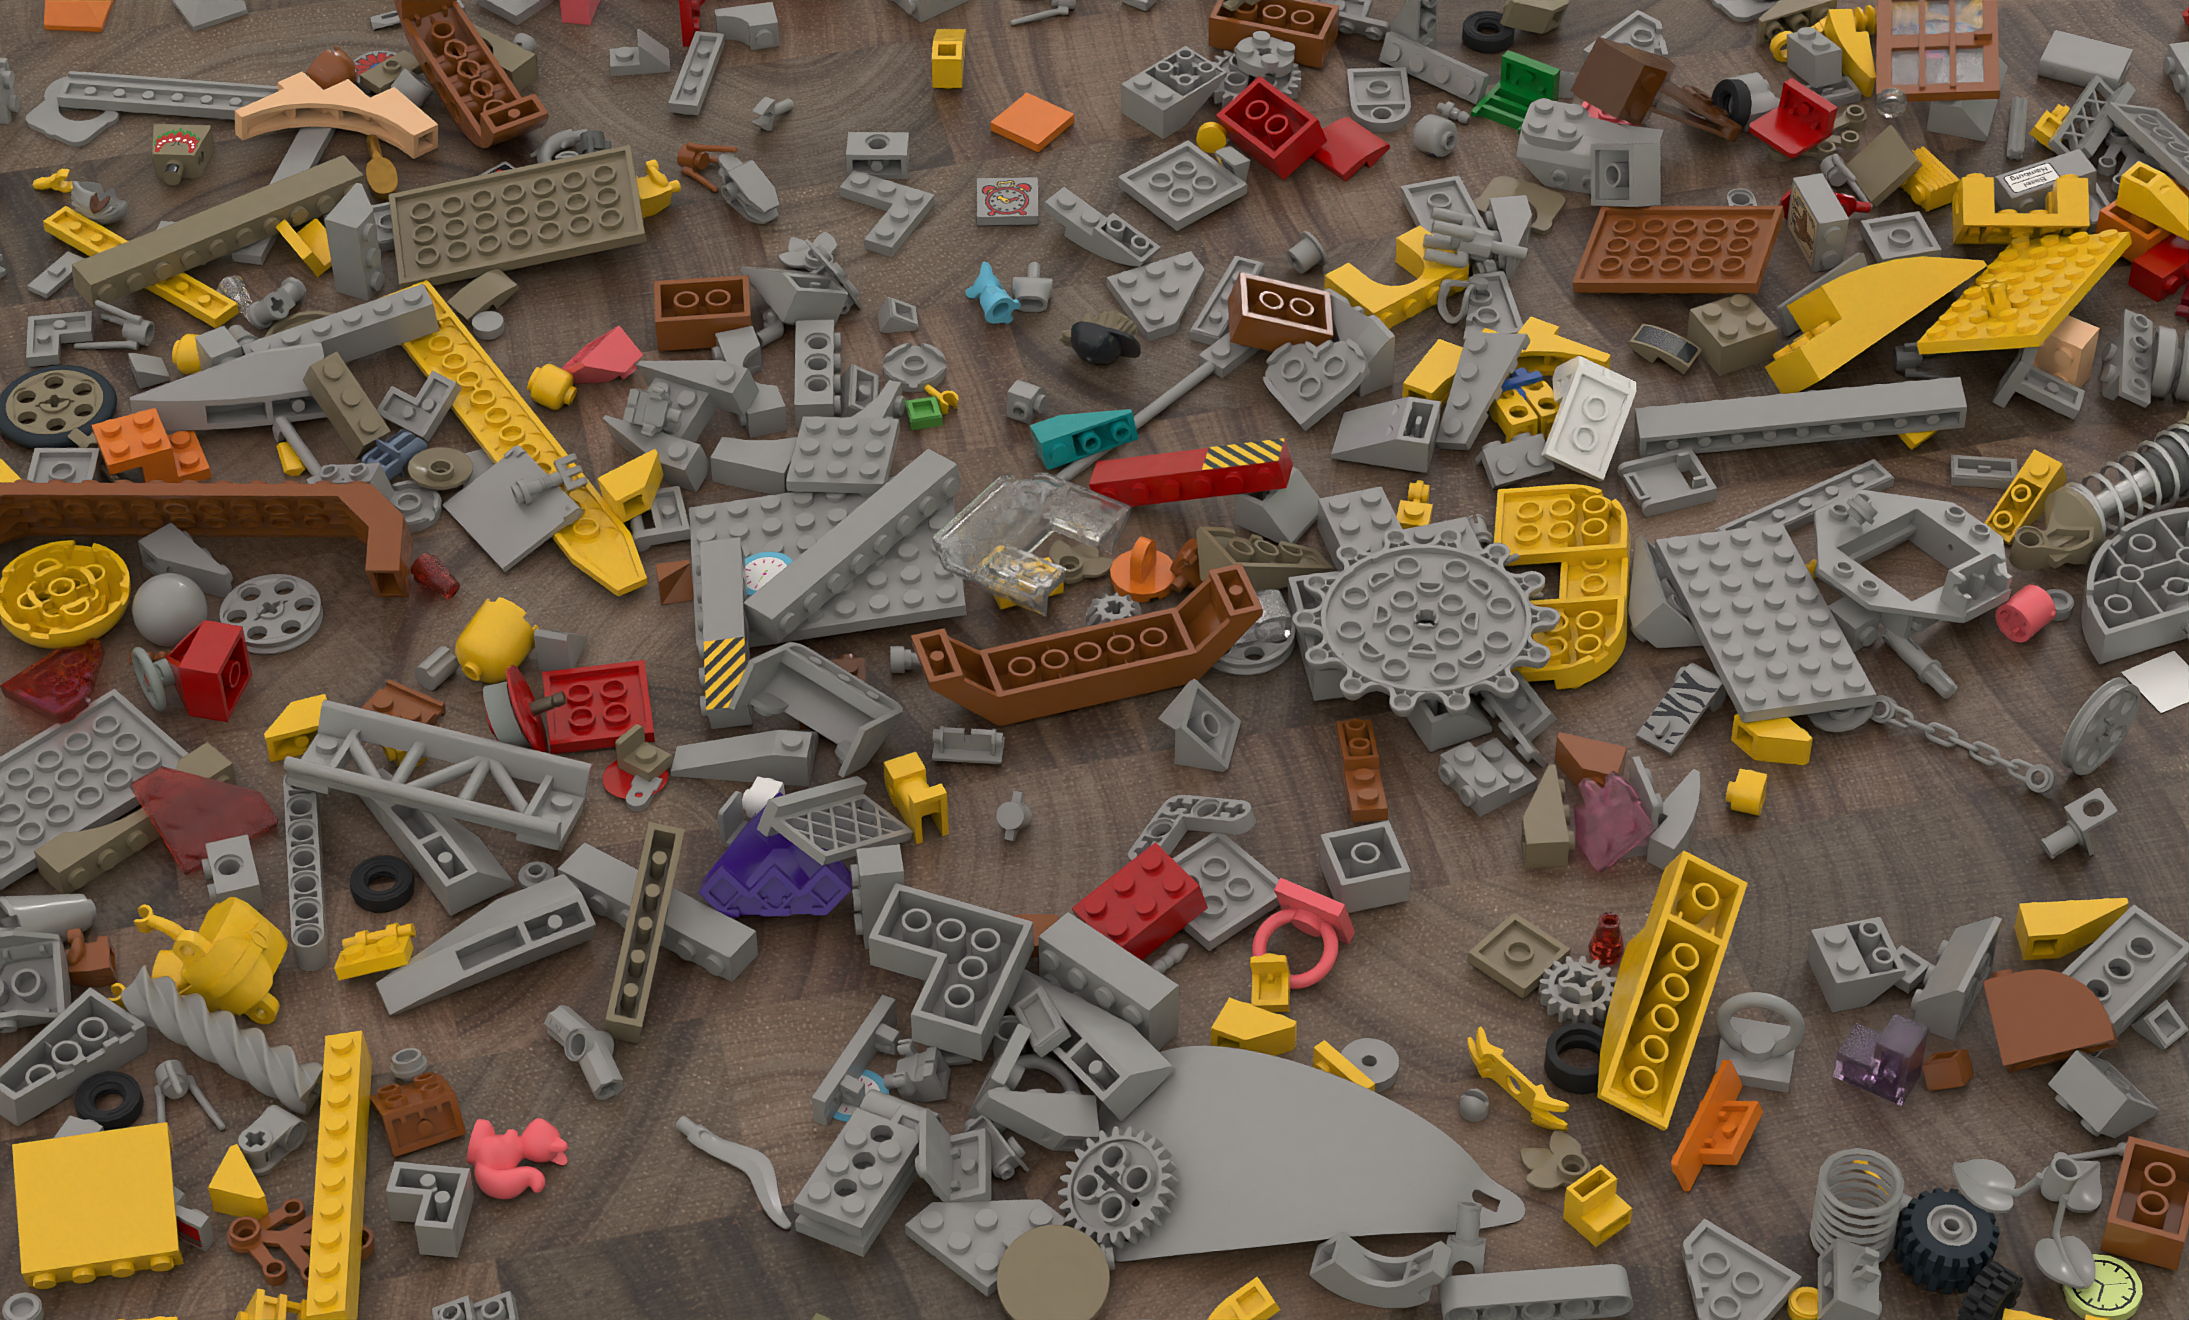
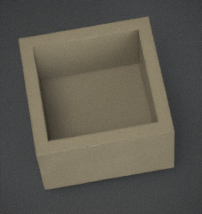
(1732, 333)

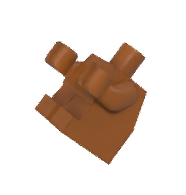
(1186, 567)
(91, 963)

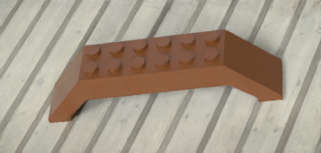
(1094, 661)

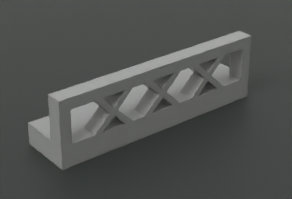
(2092, 128)

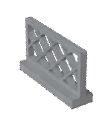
(827, 805)

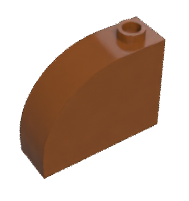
(2045, 1018)

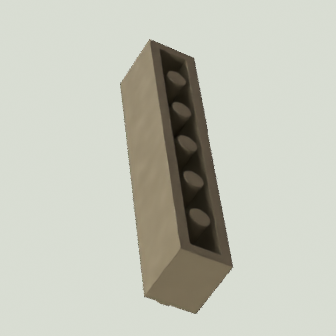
(643, 932)

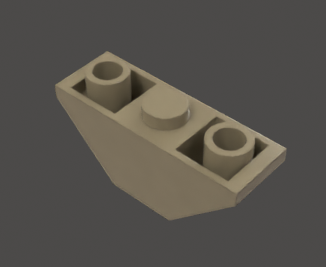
(1534, 15)

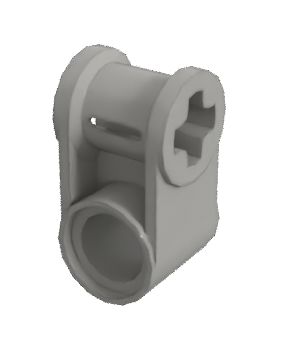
(271, 1139)

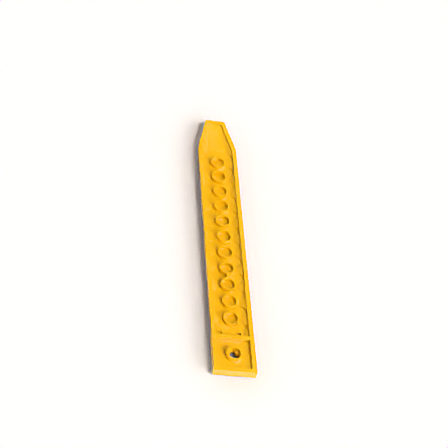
(502, 419)

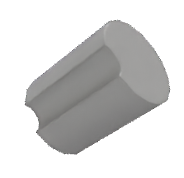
(436, 668)

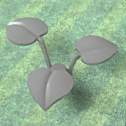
(2064, 1180)

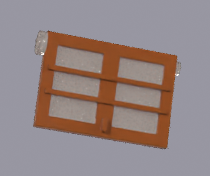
(1935, 52)

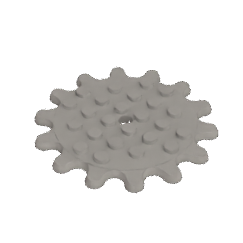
(1476, 611)

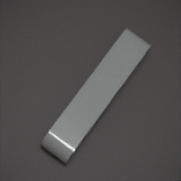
(1538, 1294)

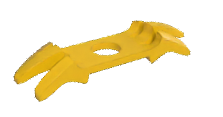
(1534, 1098)

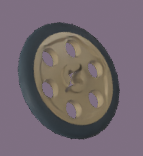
(55, 406)

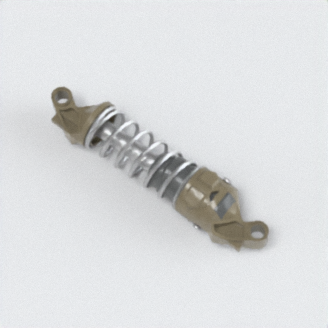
(2077, 517)

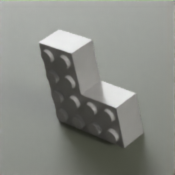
(1366, 515)
(964, 956)

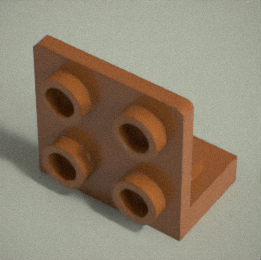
(418, 1113)

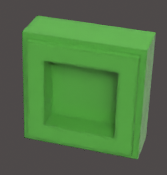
(923, 413)

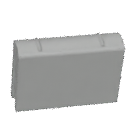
(2080, 59)

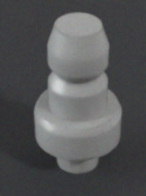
(1450, 111)

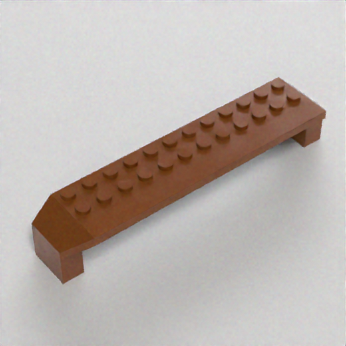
(218, 511)

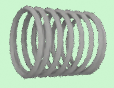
(1827, 1201)

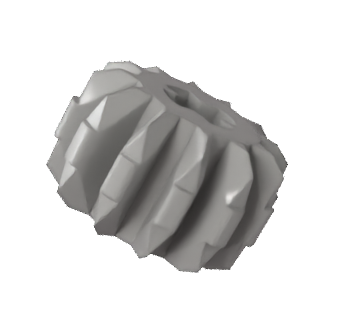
(1111, 609)

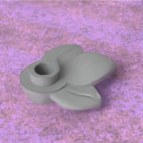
(802, 256)

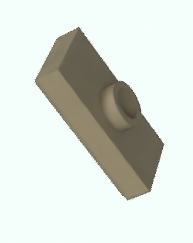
(384, 74)

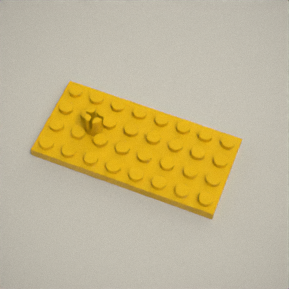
(2025, 292)

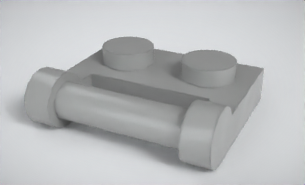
(668, 520)

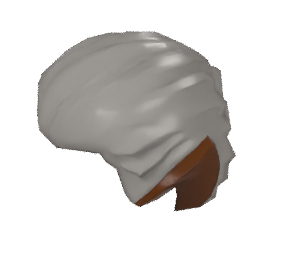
(95, 204)

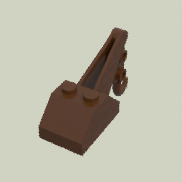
(1629, 86)

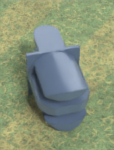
(395, 452)

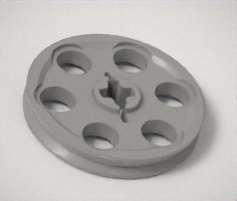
(274, 612)
(1272, 653)
(2100, 726)

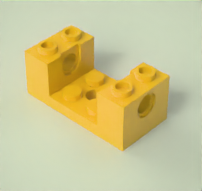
(1977, 222)

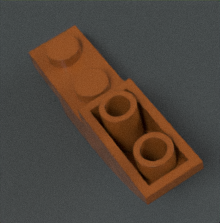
(1361, 771)

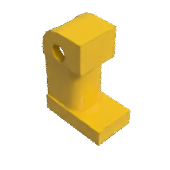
(912, 795)

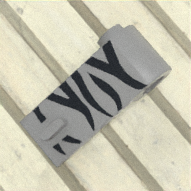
(1682, 707)

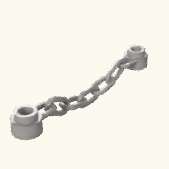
(1892, 710)

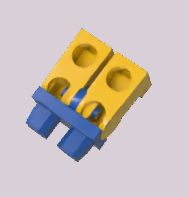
(1524, 405)

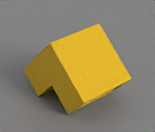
(1595, 1207)

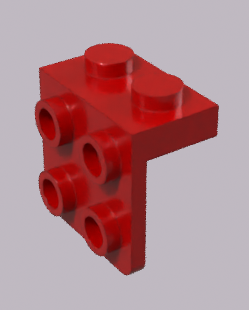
(1798, 121)

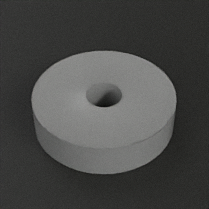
(1379, 1055)

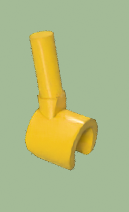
(944, 399)

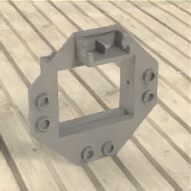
(1939, 528)

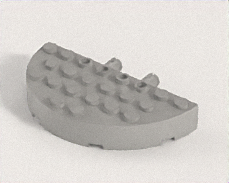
(2139, 587)

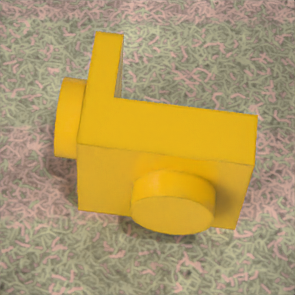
(1270, 982)

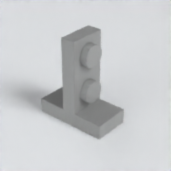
(2038, 386)

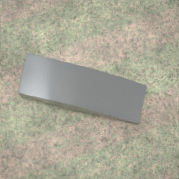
(1676, 822)

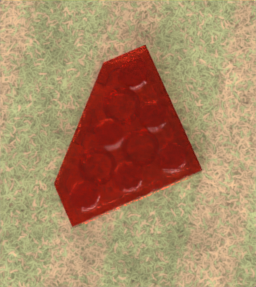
(59, 682)
(199, 811)

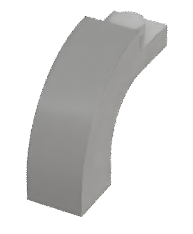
(1378, 1279)

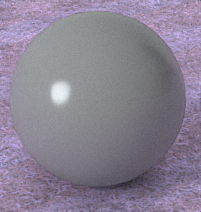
(168, 608)

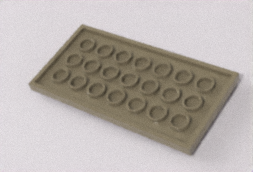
(517, 217)

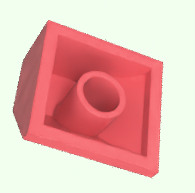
(604, 358)

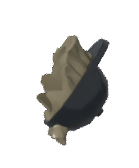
(1103, 338)

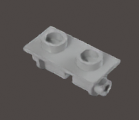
(979, 747)
(1004, 1153)

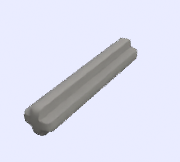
(2017, 128)

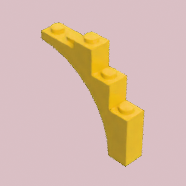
(1546, 351)

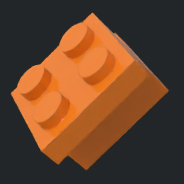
(143, 444)

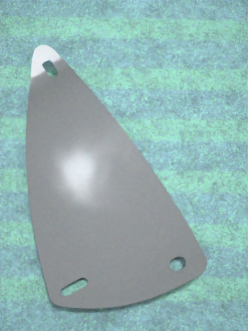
(1293, 1158)

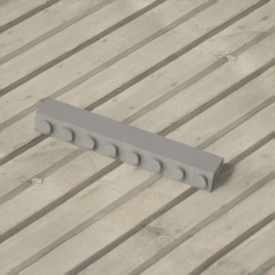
(852, 546)

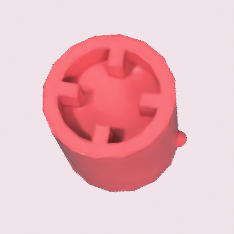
(2025, 613)

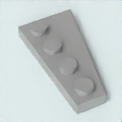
(1476, 384)

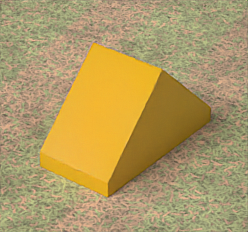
(236, 1188)

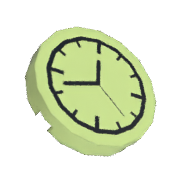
(2113, 1293)

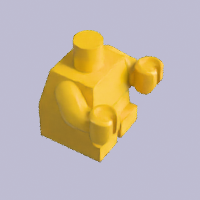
(655, 190)

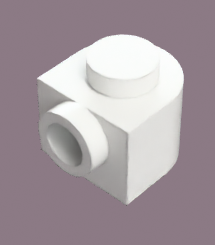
(757, 797)

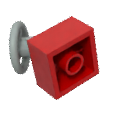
(206, 668)

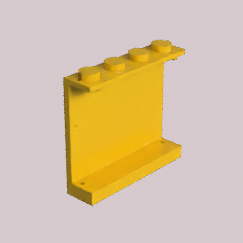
(96, 1205)

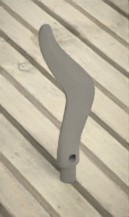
(748, 1160)

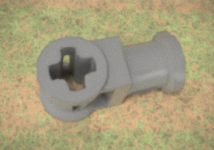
(277, 304)

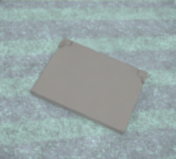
(496, 520)

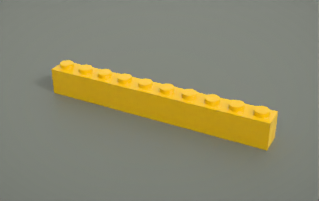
(340, 1179)

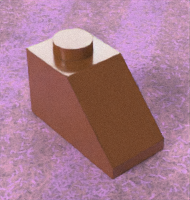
(1588, 758)

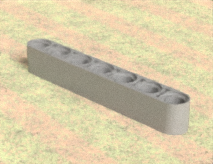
(305, 877)

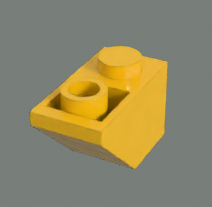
(632, 486)
(1773, 740)
(1253, 1029)

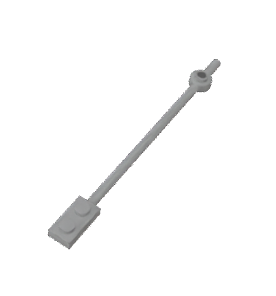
(1218, 359)

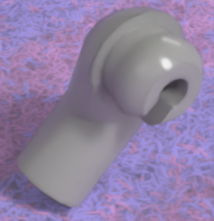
(772, 329)

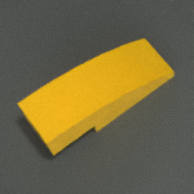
(1855, 46)

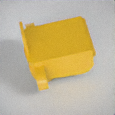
(233, 960)

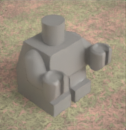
(650, 410)
(919, 1075)

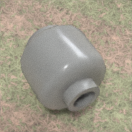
(1435, 135)

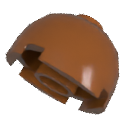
(332, 68)

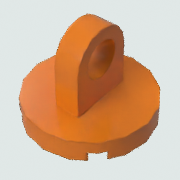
(1142, 572)

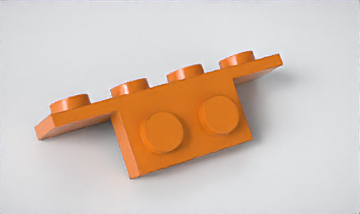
(1718, 1128)

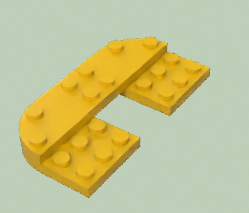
(1594, 547)

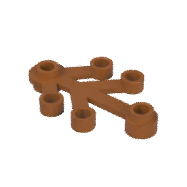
(252, 1236)

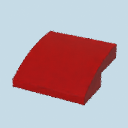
(1349, 148)

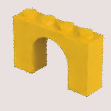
(1401, 302)

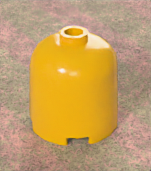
(494, 641)

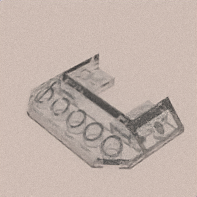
(1009, 520)

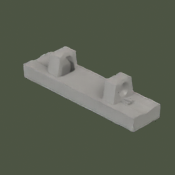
(843, 1081)

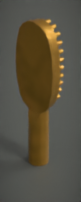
(380, 171)

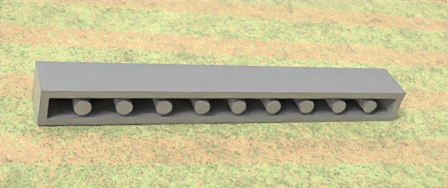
(1802, 417)

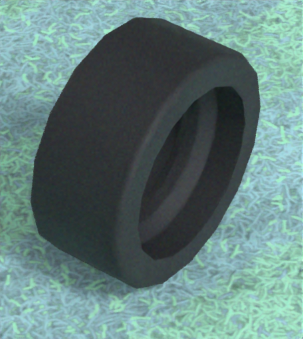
(1570, 1037)

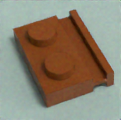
(406, 704)

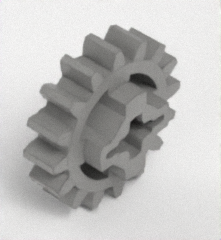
(1577, 990)

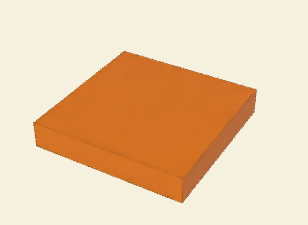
(1032, 122)

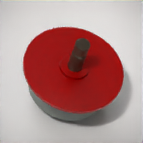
(515, 714)

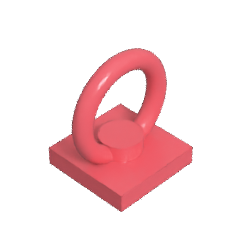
(1312, 915)

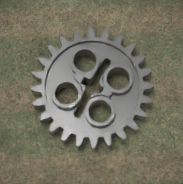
(1238, 80)
(1141, 1159)

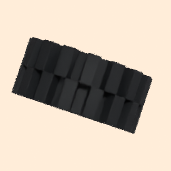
(1991, 1293)

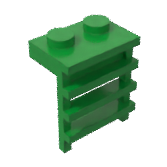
(1520, 84)

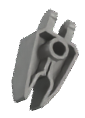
(747, 189)

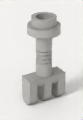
(522, 492)

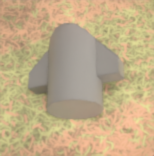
(1014, 815)

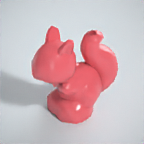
(499, 1155)

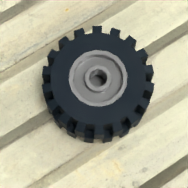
(1945, 1240)

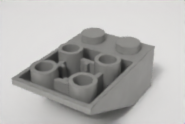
(1170, 91)
(798, 294)
(1390, 434)

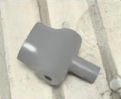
(1032, 290)

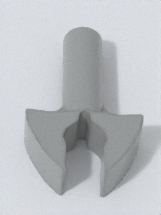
(769, 110)

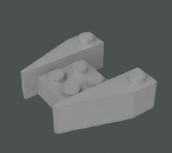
(697, 391)

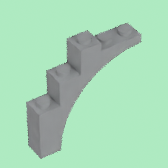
(765, 463)

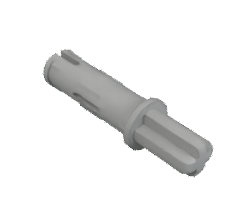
(1928, 670)

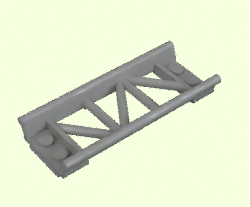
(543, 822)

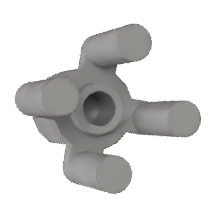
(1466, 240)

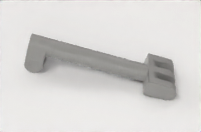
(283, 428)

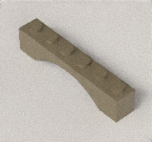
(81, 856)

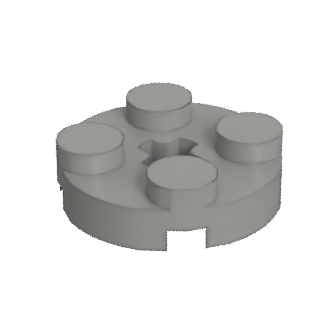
(1264, 55)

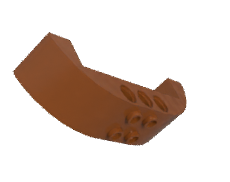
(467, 73)

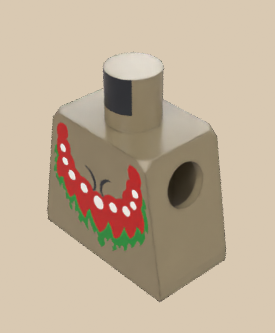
(181, 151)

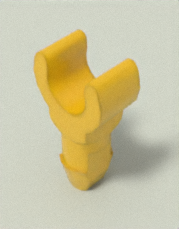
(55, 182)

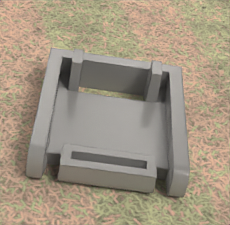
(1660, 486)

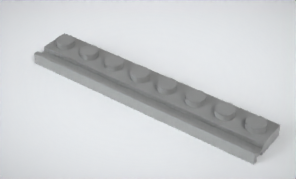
(158, 95)

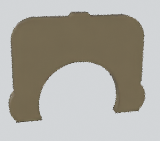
(1544, 202)

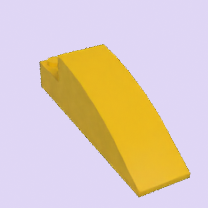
(1860, 310)
(1666, 988)

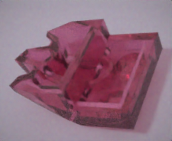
(1609, 820)

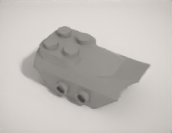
(1559, 139)
(32, 979)

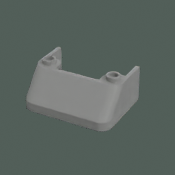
(821, 697)

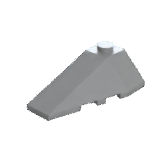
(1654, 604)

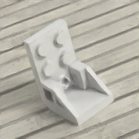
(1589, 416)

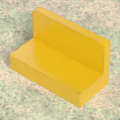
(310, 244)

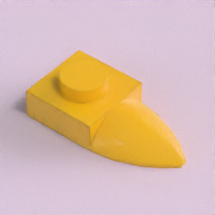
(1247, 1303)

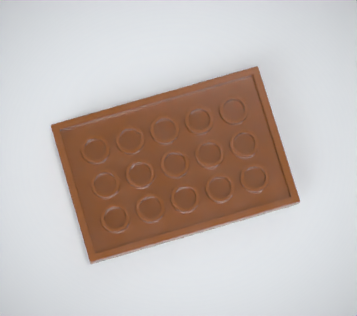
(1678, 249)

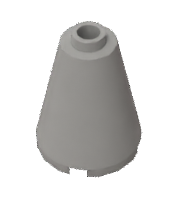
(47, 913)

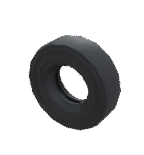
(1482, 42)
(1740, 96)
(384, 900)
(105, 1084)

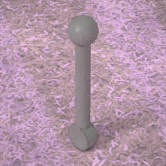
(2120, 1150)

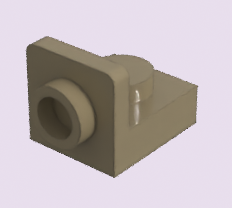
(639, 756)

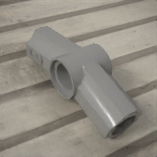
(589, 1048)

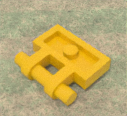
(375, 951)

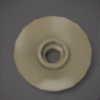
(440, 468)

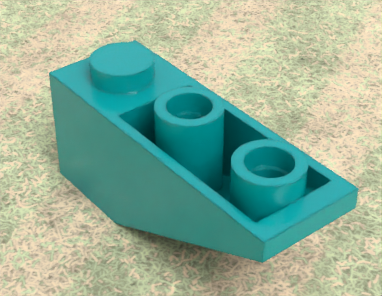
(1081, 435)

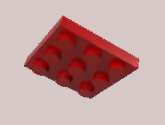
(599, 706)

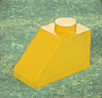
(294, 728)

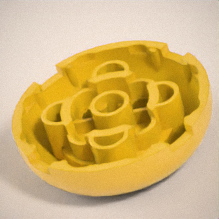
(63, 594)

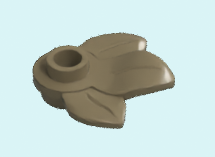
(1079, 561)
(1555, 1165)

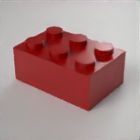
(1272, 128)
(1143, 903)

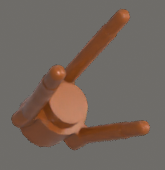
(694, 158)

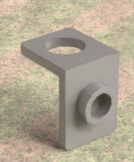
(731, 819)

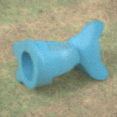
(993, 298)

